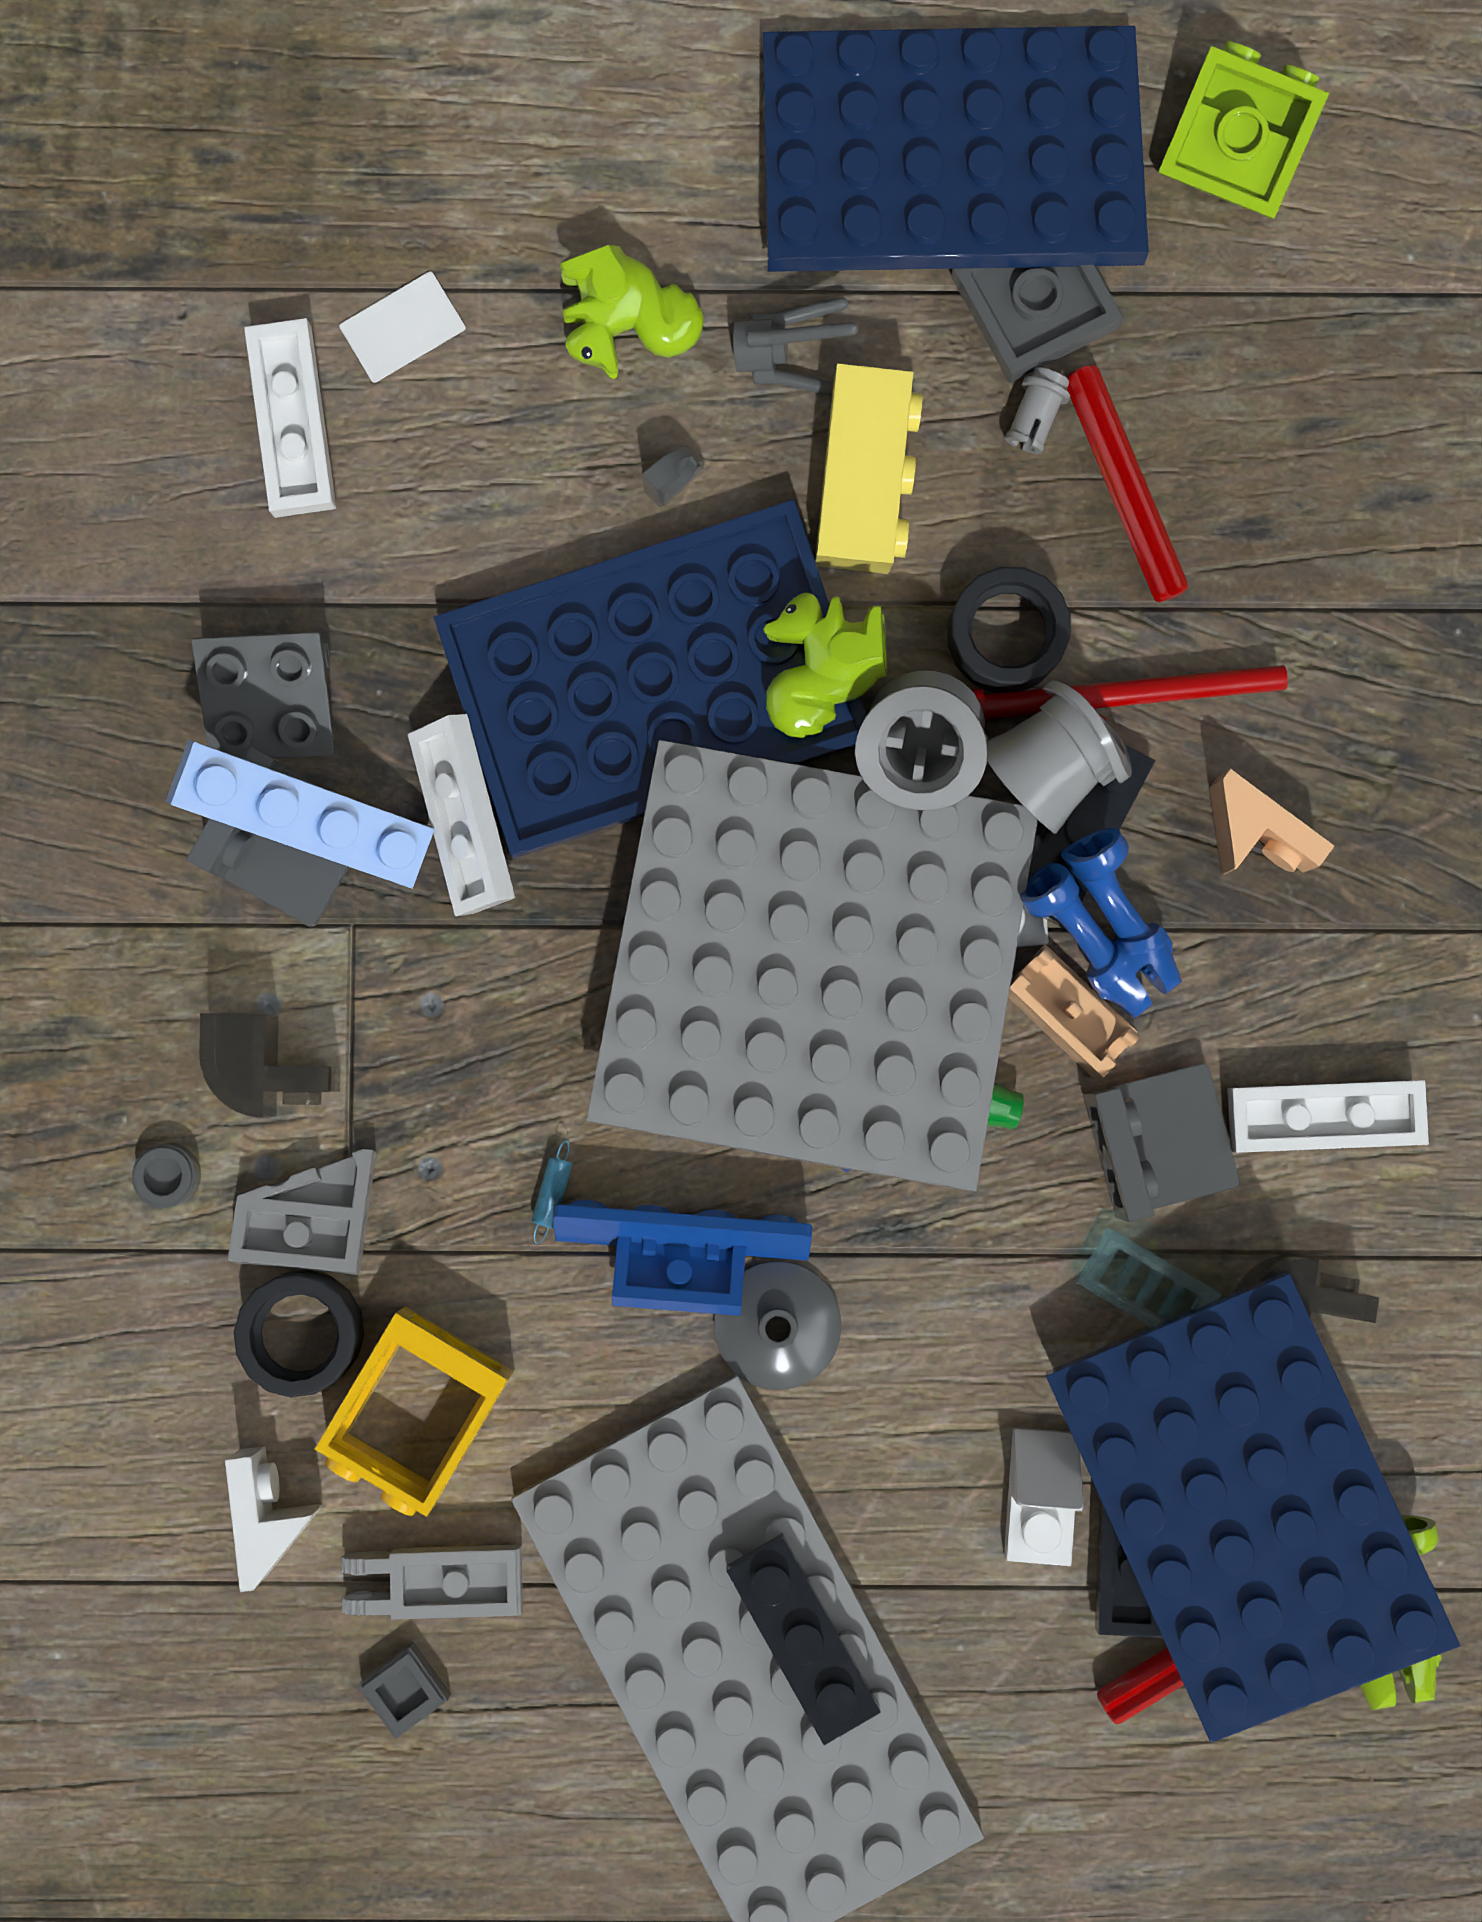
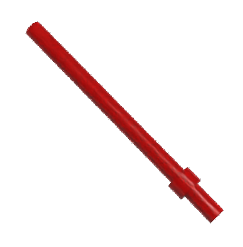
(1142, 691)

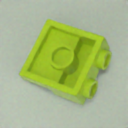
(1244, 129)

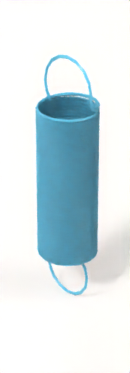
(551, 1191)

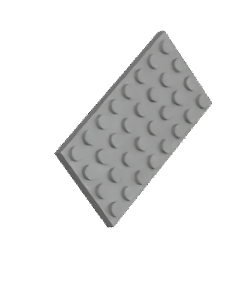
(641, 1563)

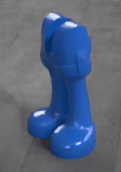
(1136, 943)

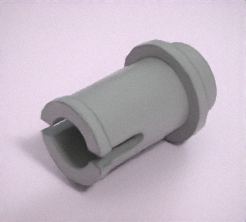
(1038, 409)

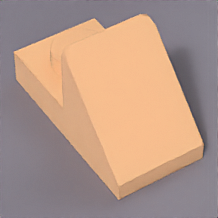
(1248, 815)

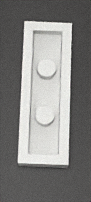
(290, 418)
(461, 815)
(1328, 1116)

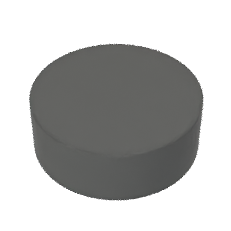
(166, 1175)

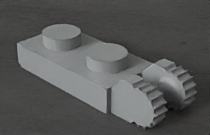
(439, 1582)

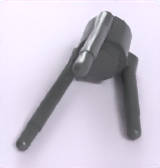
(765, 340)

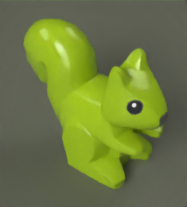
(623, 296)
(838, 668)

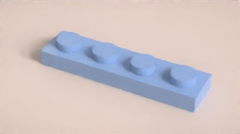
(298, 814)

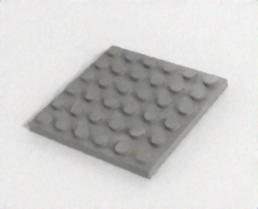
(813, 968)

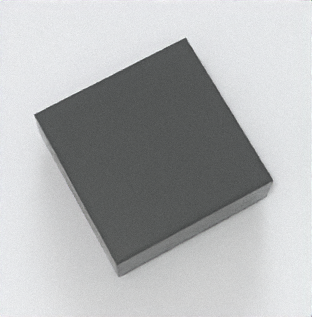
(404, 1690)

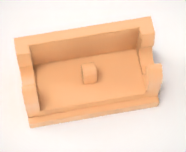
(1071, 1013)

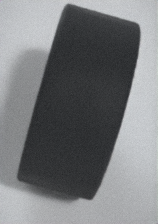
(1027, 585)
(249, 1336)

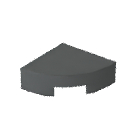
(671, 474)

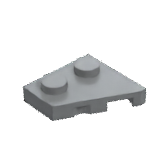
(308, 1220)

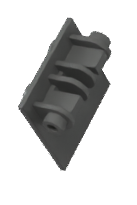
(265, 693)

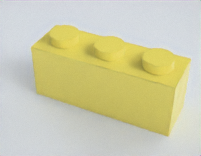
(867, 469)

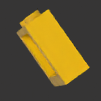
(356, 1459)

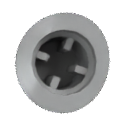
(923, 741)
(1058, 756)

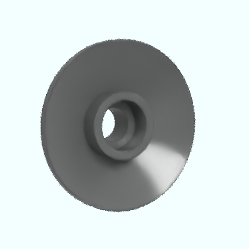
(814, 1335)

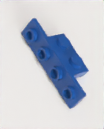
(680, 1258)

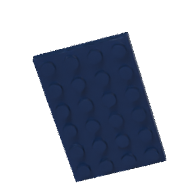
(953, 149)
(605, 661)
(1251, 1508)

